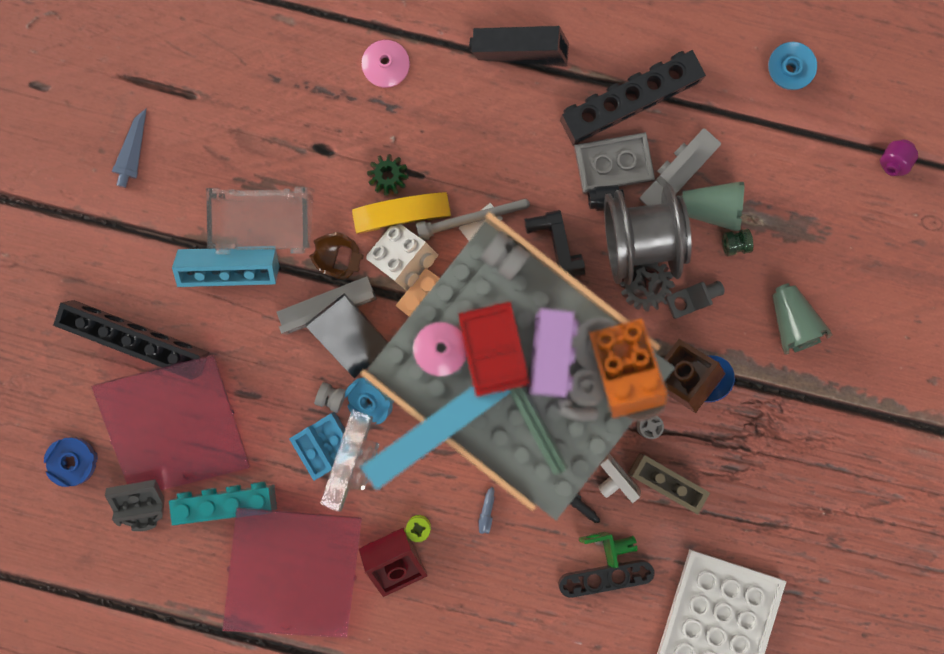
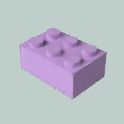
(552, 353)

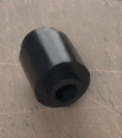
(597, 195)

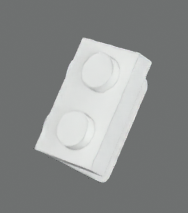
(401, 255)

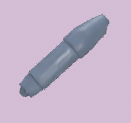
(485, 517)

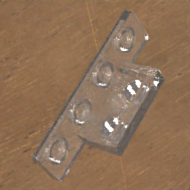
(351, 455)

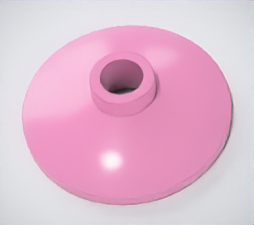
(385, 74)
(440, 363)

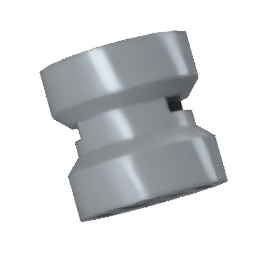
(330, 397)

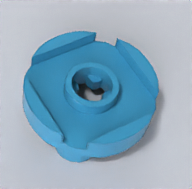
(357, 396)

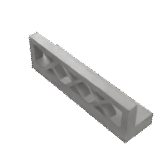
(297, 315)

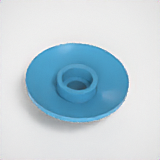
(797, 56)

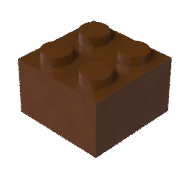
(693, 375)

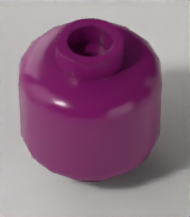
(899, 158)

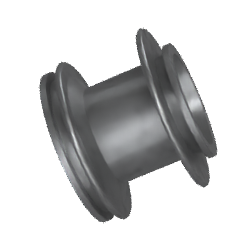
(647, 234)

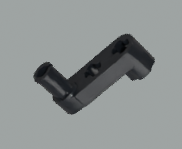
(553, 221)

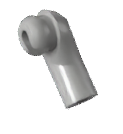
(576, 414)

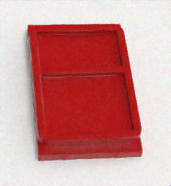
(493, 349)

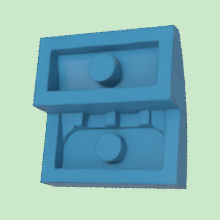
(319, 445)

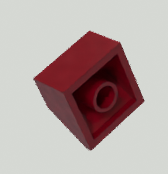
(392, 562)

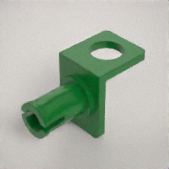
(612, 547)

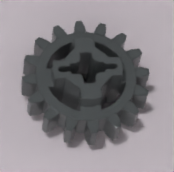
(656, 280)

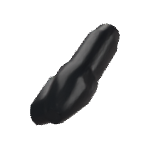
(584, 509)

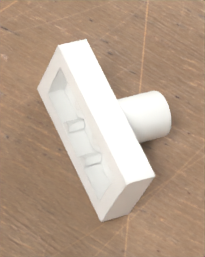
(617, 479)

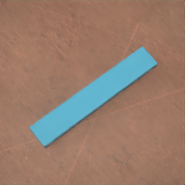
(428, 436)

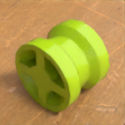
(419, 524)

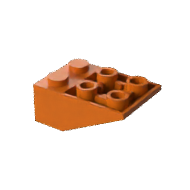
(628, 368)

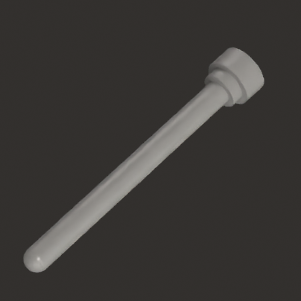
(427, 229)

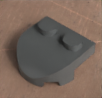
(136, 504)

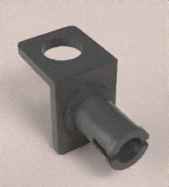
(695, 297)

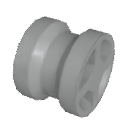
(654, 425)

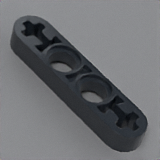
(606, 578)

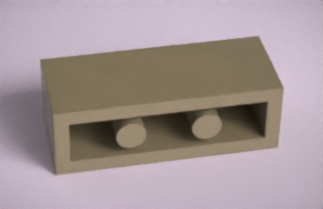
(668, 483)

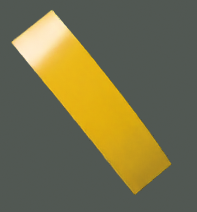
(401, 211)

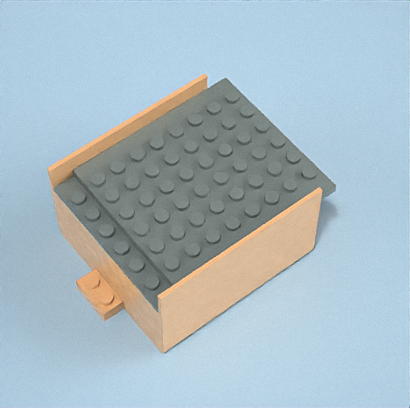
(500, 437)

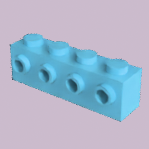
(240, 267)

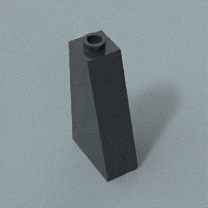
(521, 45)

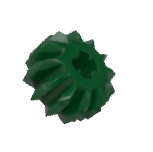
(383, 166)

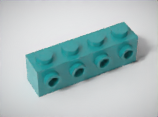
(222, 504)

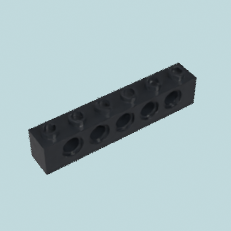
(683, 63)
(124, 335)

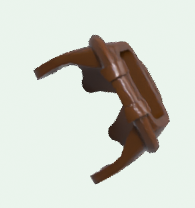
(326, 253)

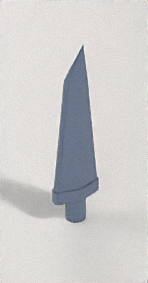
(129, 156)

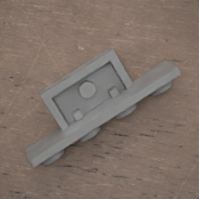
(685, 165)

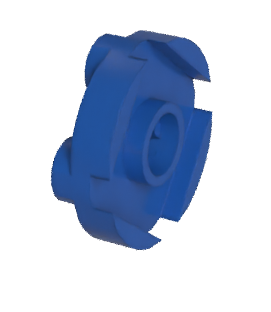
(56, 464)

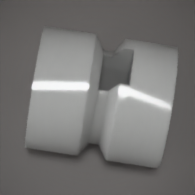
(505, 256)

